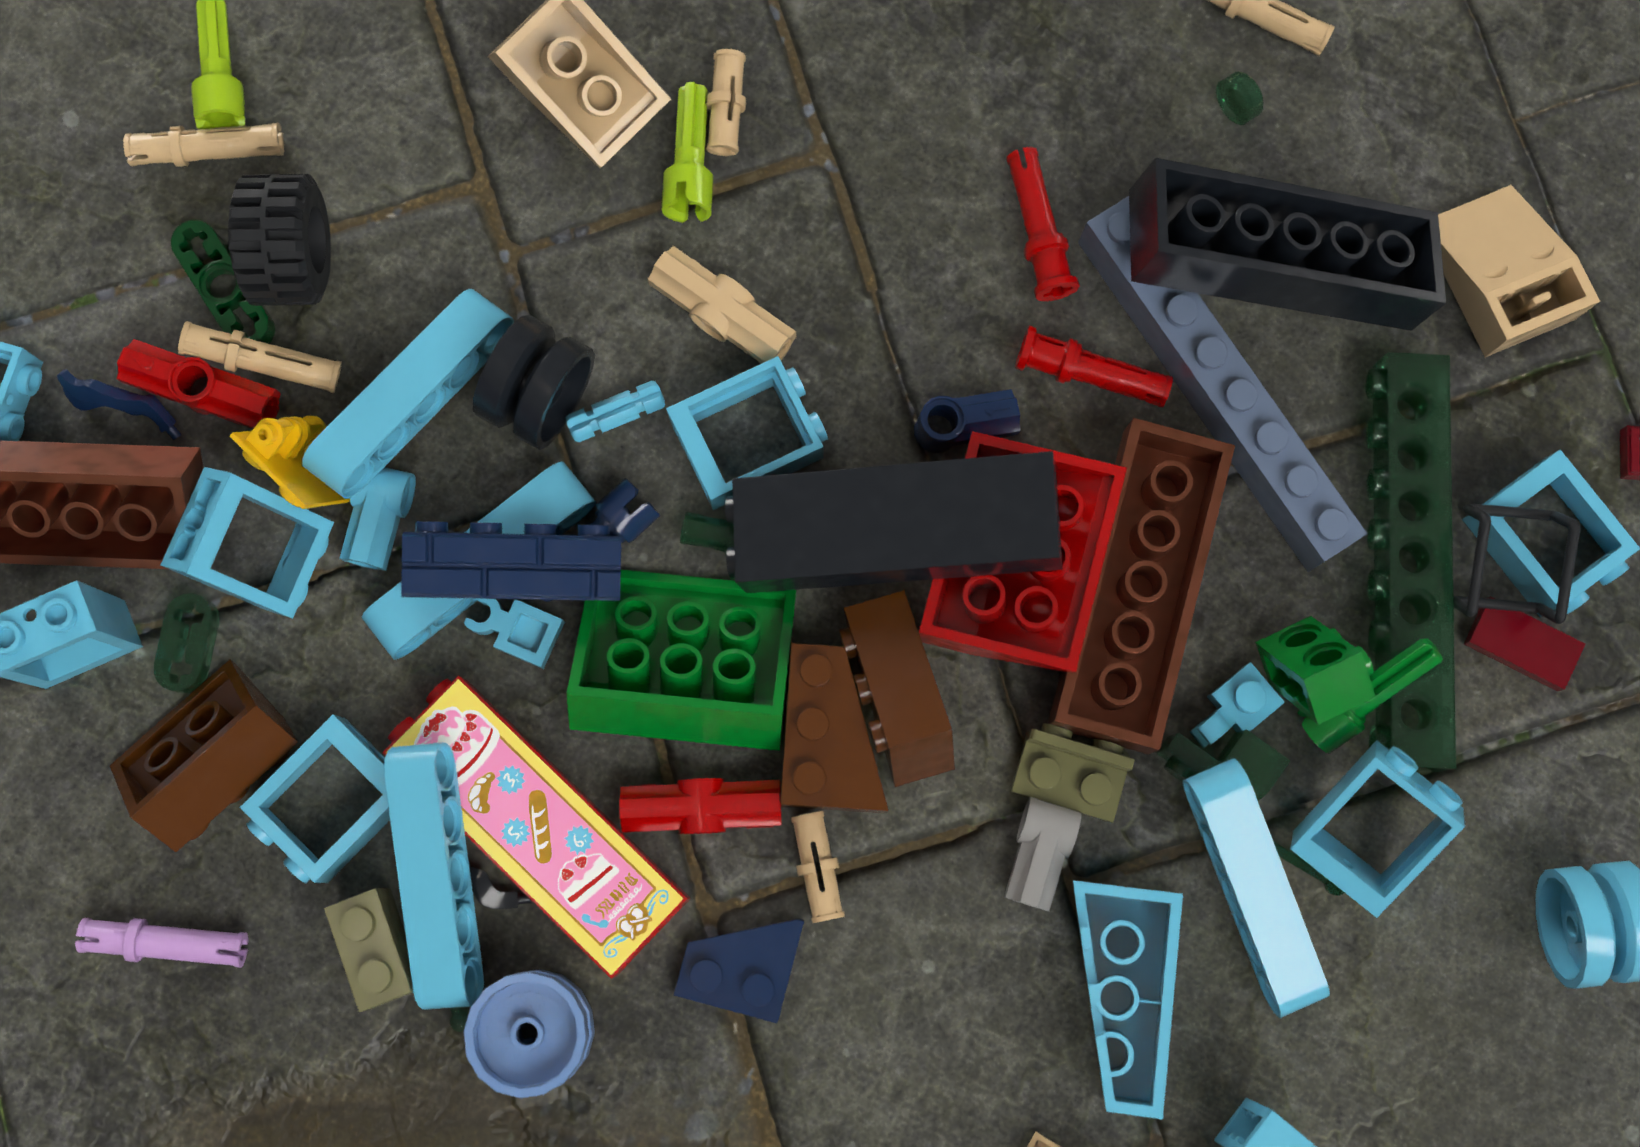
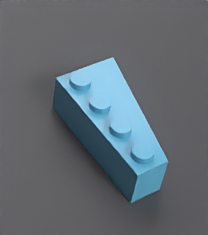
(1130, 977)

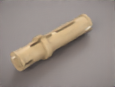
(1282, 21)
(184, 145)
(260, 357)

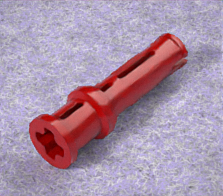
(1045, 245)
(1070, 361)

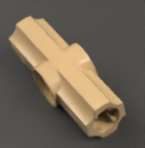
(721, 306)

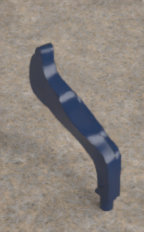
(93, 394)

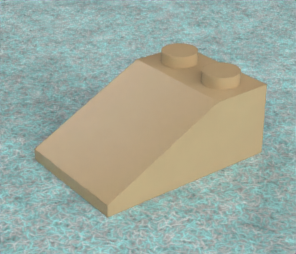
(580, 77)

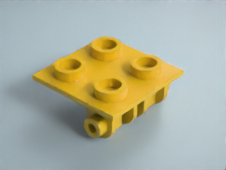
(279, 451)

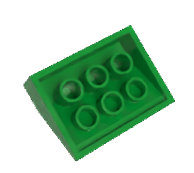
(683, 662)

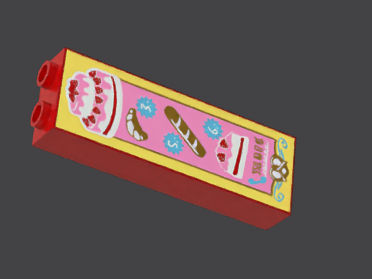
(545, 830)

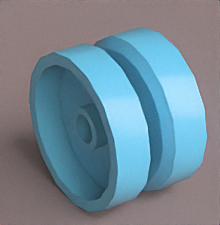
(1591, 923)

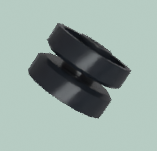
(533, 381)

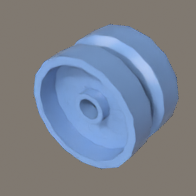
(525, 1065)

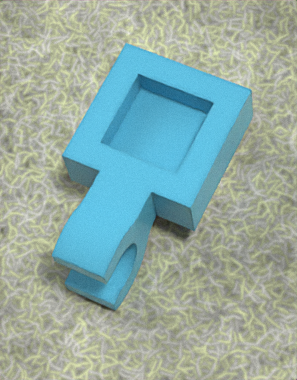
(1240, 703)

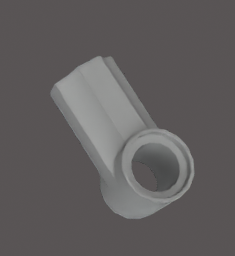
(1044, 840)

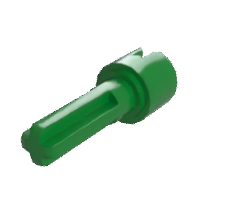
(1385, 682)

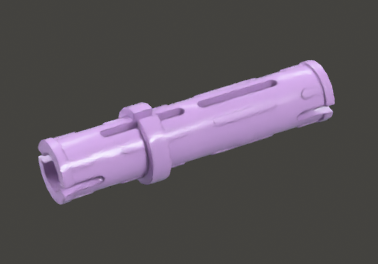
(142, 940)

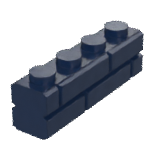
(511, 565)

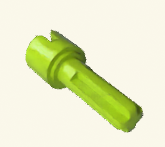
(215, 93)
(688, 179)

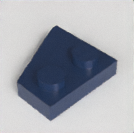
(742, 969)

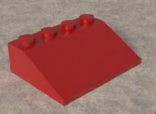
(1037, 614)

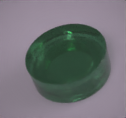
(1239, 98)

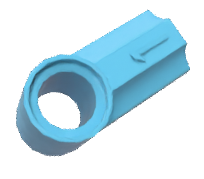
(377, 518)

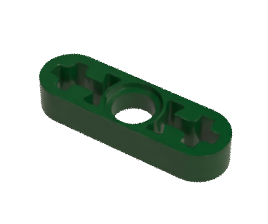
(203, 276)

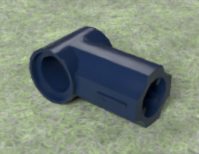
(985, 413)

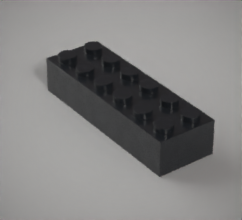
(1284, 245)

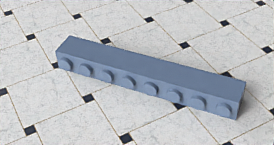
(1227, 398)

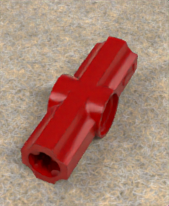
(173, 375)
(700, 806)

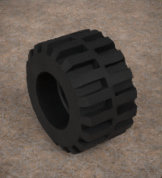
(279, 239)

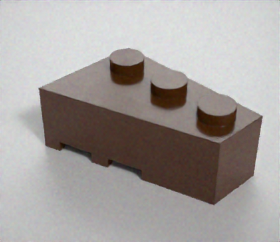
(826, 736)

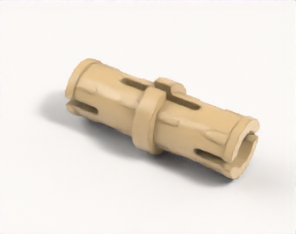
(726, 102)
(811, 829)

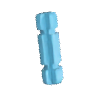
(615, 411)

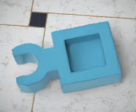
(522, 632)

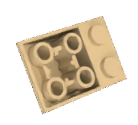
(1510, 270)

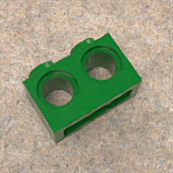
(1316, 669)

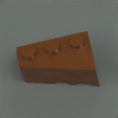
(899, 688)

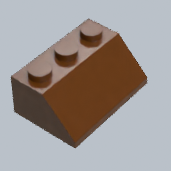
(202, 757)

